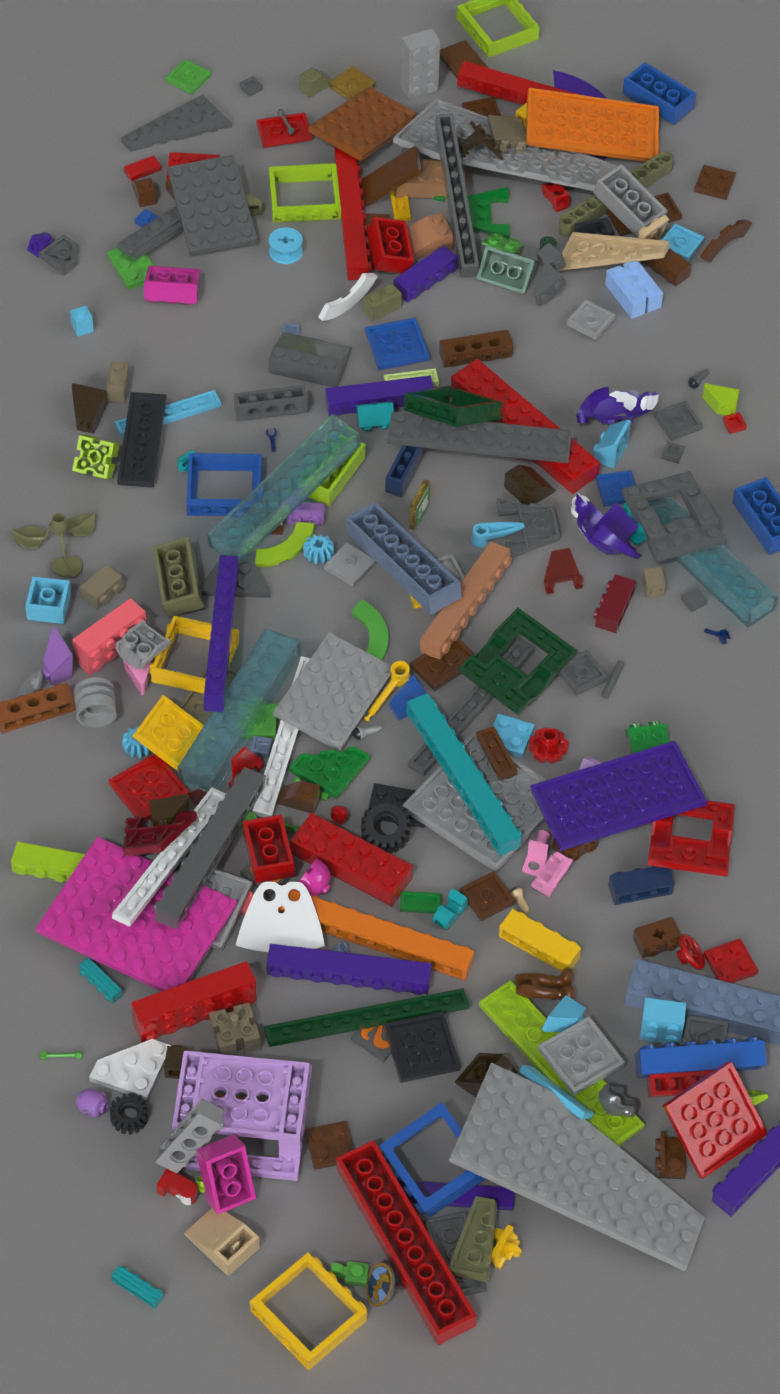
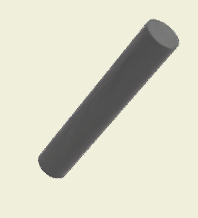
(612, 680)

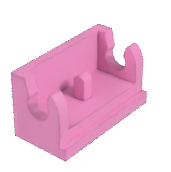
(551, 873)

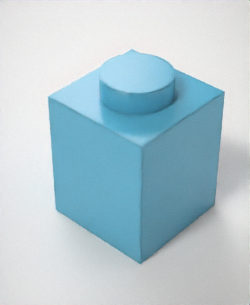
(81, 320)

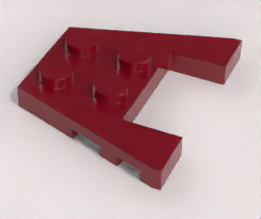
(154, 839)

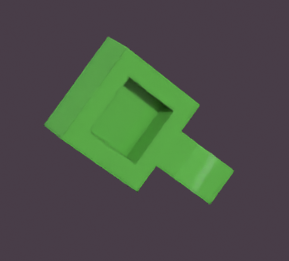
(354, 1273)

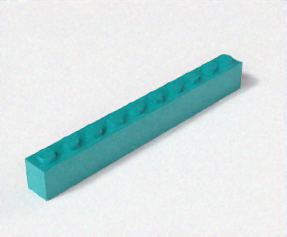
(463, 774)

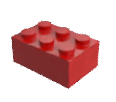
(390, 245)
(268, 848)

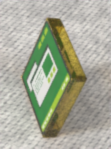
(419, 505)

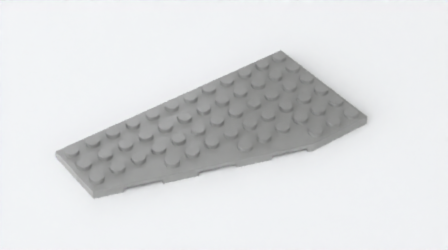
(536, 163)
(544, 1152)

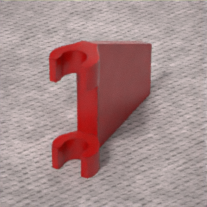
(246, 759)

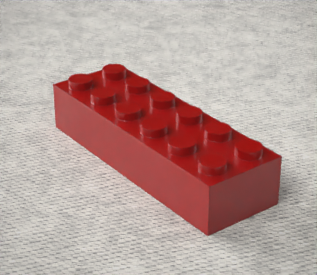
(352, 859)
(193, 1001)

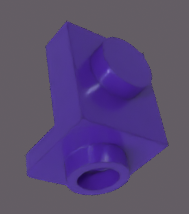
(39, 242)

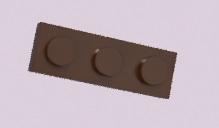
(496, 753)

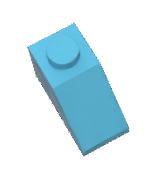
(564, 1015)

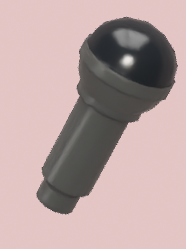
(694, 382)

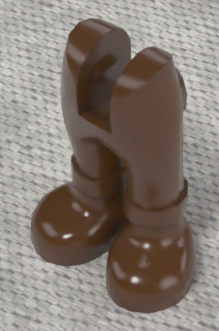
(534, 985)

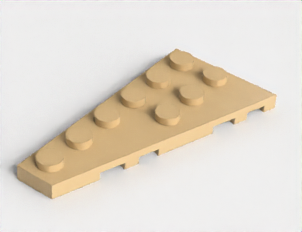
(594, 250)

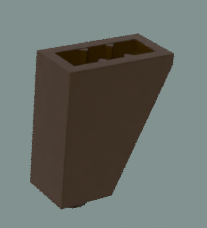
(88, 406)

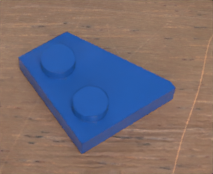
(410, 690)

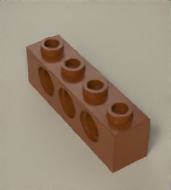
(47, 702)

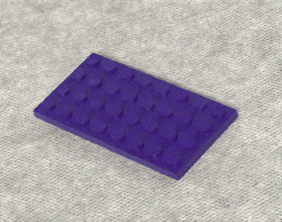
(617, 795)

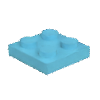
(683, 241)
(514, 734)

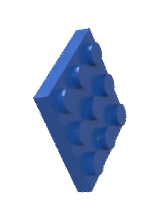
(397, 343)

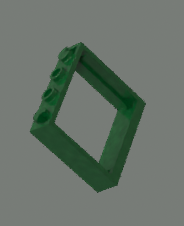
(464, 409)

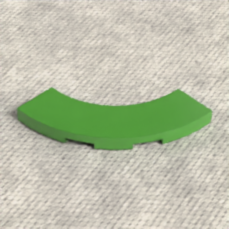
(376, 627)

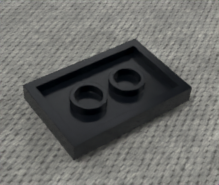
(394, 794)

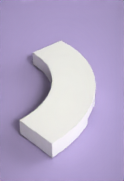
(341, 305)

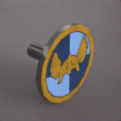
(381, 1284)

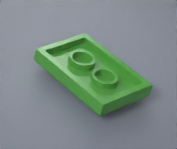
(130, 271)

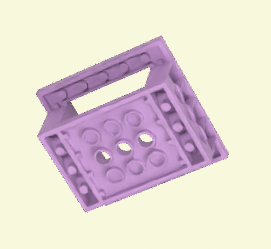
(276, 1119)

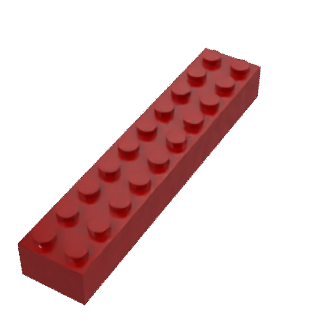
(518, 411)
(406, 1243)

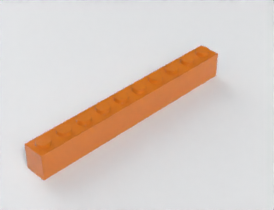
(390, 938)

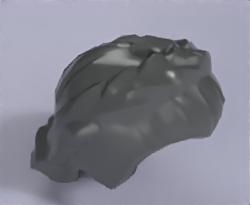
(615, 1102)

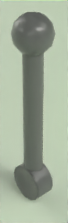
(290, 129)

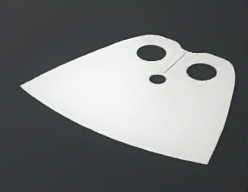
(294, 927)

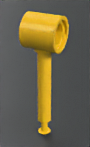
(396, 680)

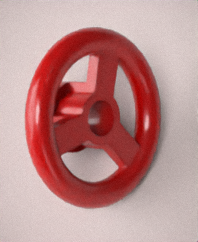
(690, 953)

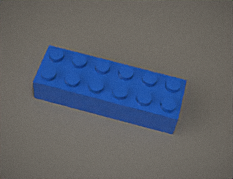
(709, 1055)

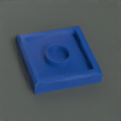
(611, 486)

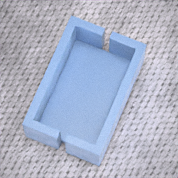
(632, 287)

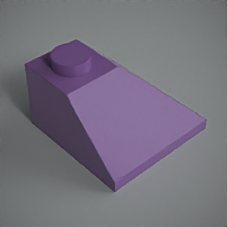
(57, 659)

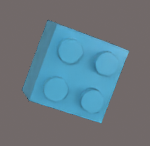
(48, 600)
(662, 1021)

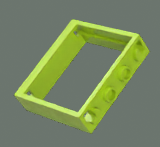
(491, 48)
(304, 173)

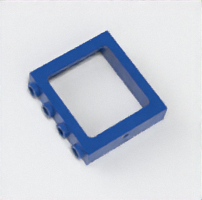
(218, 462)
(446, 1194)

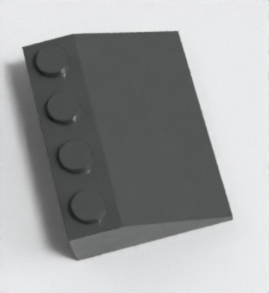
(309, 359)

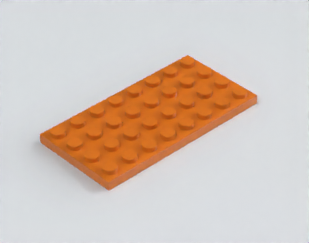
(592, 125)

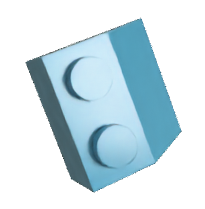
(612, 443)

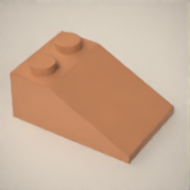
(429, 235)

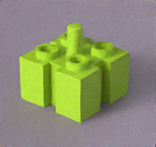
(95, 456)

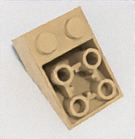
(223, 1240)

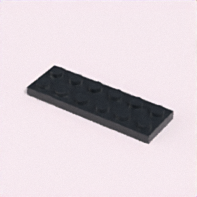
(142, 439)

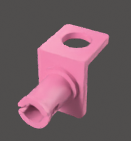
(537, 853)

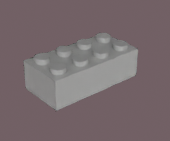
(420, 63)
(628, 199)

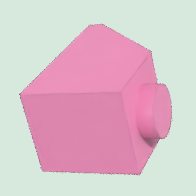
(139, 677)

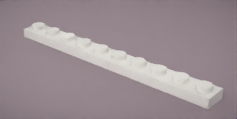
(278, 761)
(166, 862)

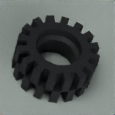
(129, 1124)

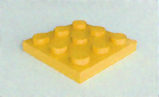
(168, 731)

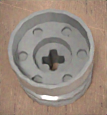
(95, 702)

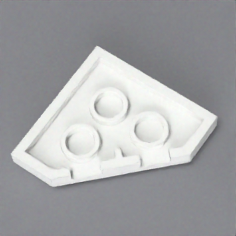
(132, 1069)

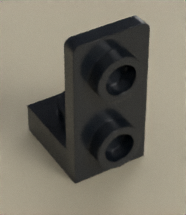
(596, 226)

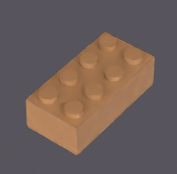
(426, 184)

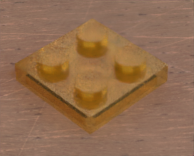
(351, 83)

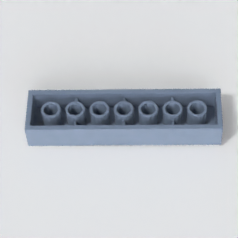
(403, 558)
(745, 1009)

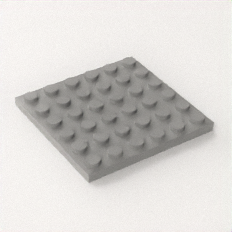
(444, 811)

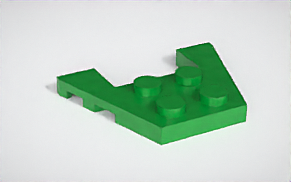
(481, 211)

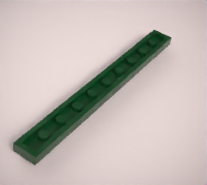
(365, 1017)

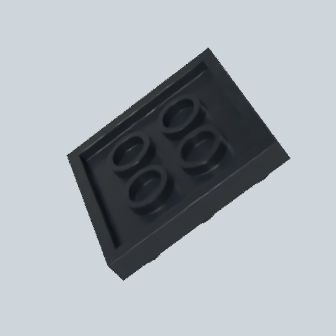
(422, 1047)

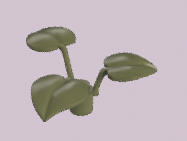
(32, 537)

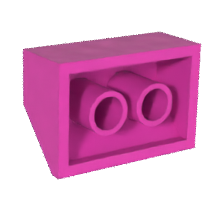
(172, 284)

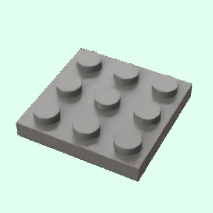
(581, 1055)

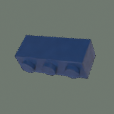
(403, 470)
(640, 884)

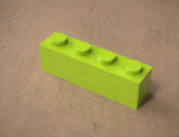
(44, 861)

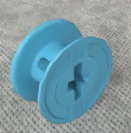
(285, 245)

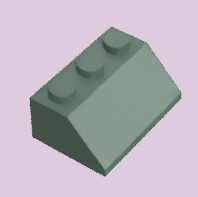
(507, 269)

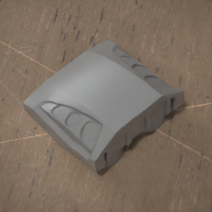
(141, 645)

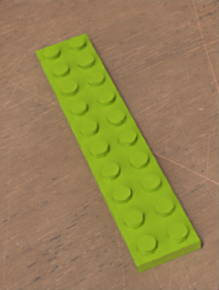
(523, 1027)

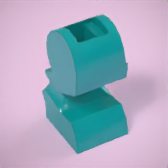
(447, 914)

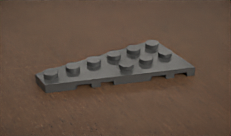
(178, 124)

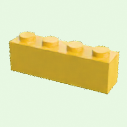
(539, 941)

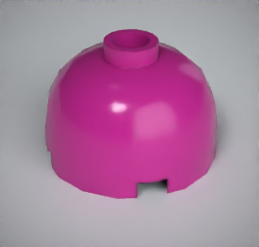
(316, 878)

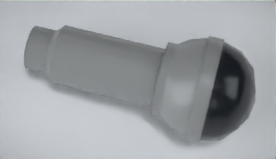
(359, 732)

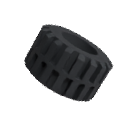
(386, 812)

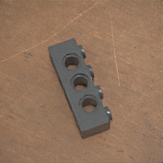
(270, 402)

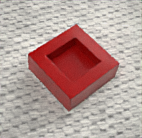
(734, 423)

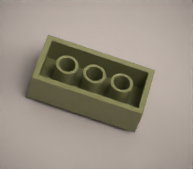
(178, 577)

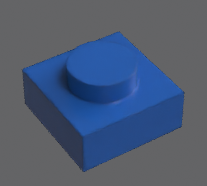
(145, 217)

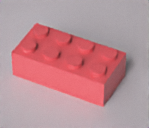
(98, 643)

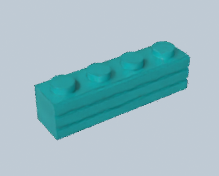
(100, 980)
(136, 1286)

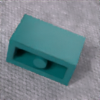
(374, 415)

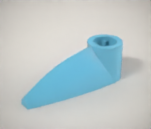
(489, 531)

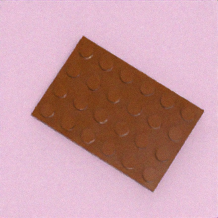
(363, 123)

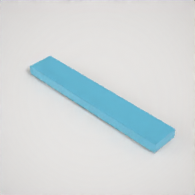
(182, 409)

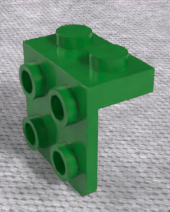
(646, 736)

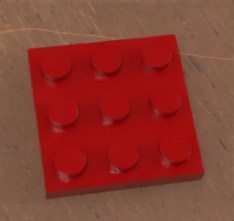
(145, 782)

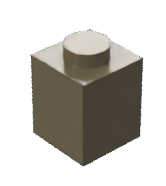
(653, 582)

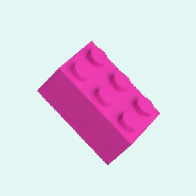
(226, 1174)

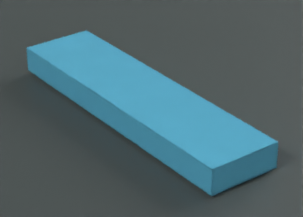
(570, 1102)

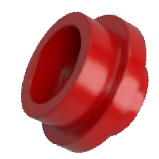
(339, 814)

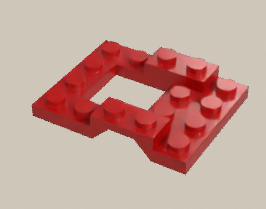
(690, 853)

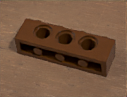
(480, 346)

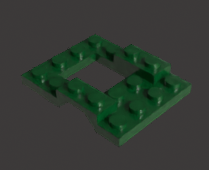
(502, 678)

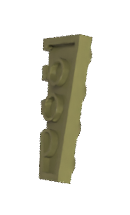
(475, 1244)

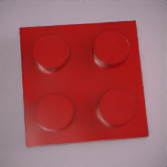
(731, 962)

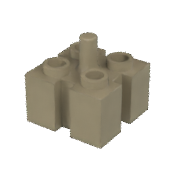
(235, 1030)

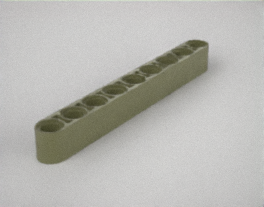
(594, 208)

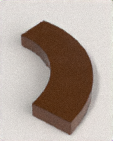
(726, 235)

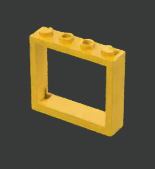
(190, 628)
(284, 1335)

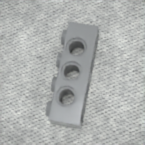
(189, 1136)

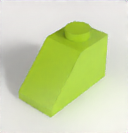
(721, 399)

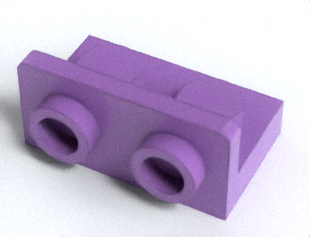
(308, 513)

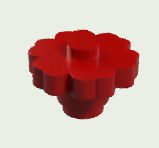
(548, 745)

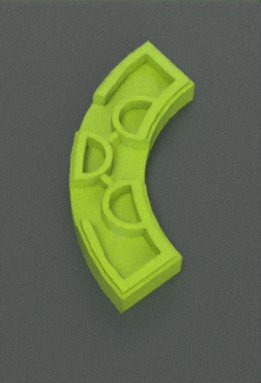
(286, 550)

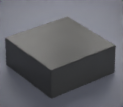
(251, 86)
(673, 452)
(694, 599)

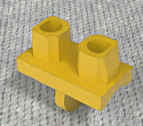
(506, 1246)

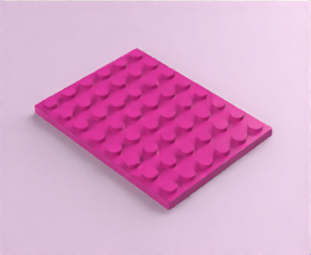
(147, 948)

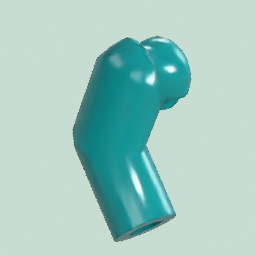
(182, 464)

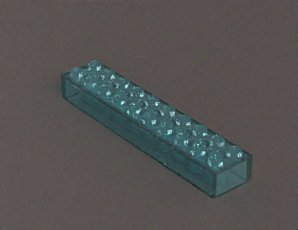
(284, 489)
(722, 572)
(244, 703)

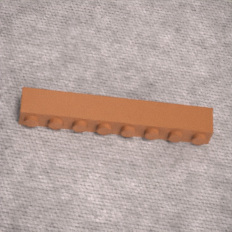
(474, 588)

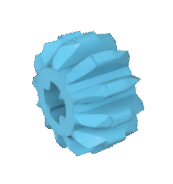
(318, 549)
(132, 746)

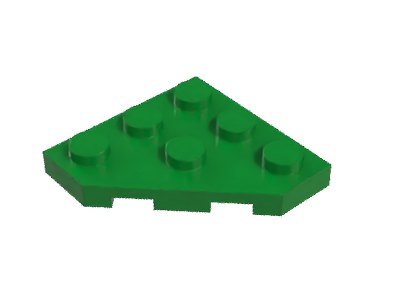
(331, 768)

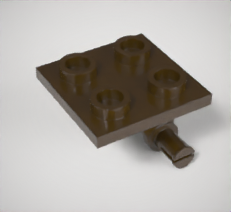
(478, 138)

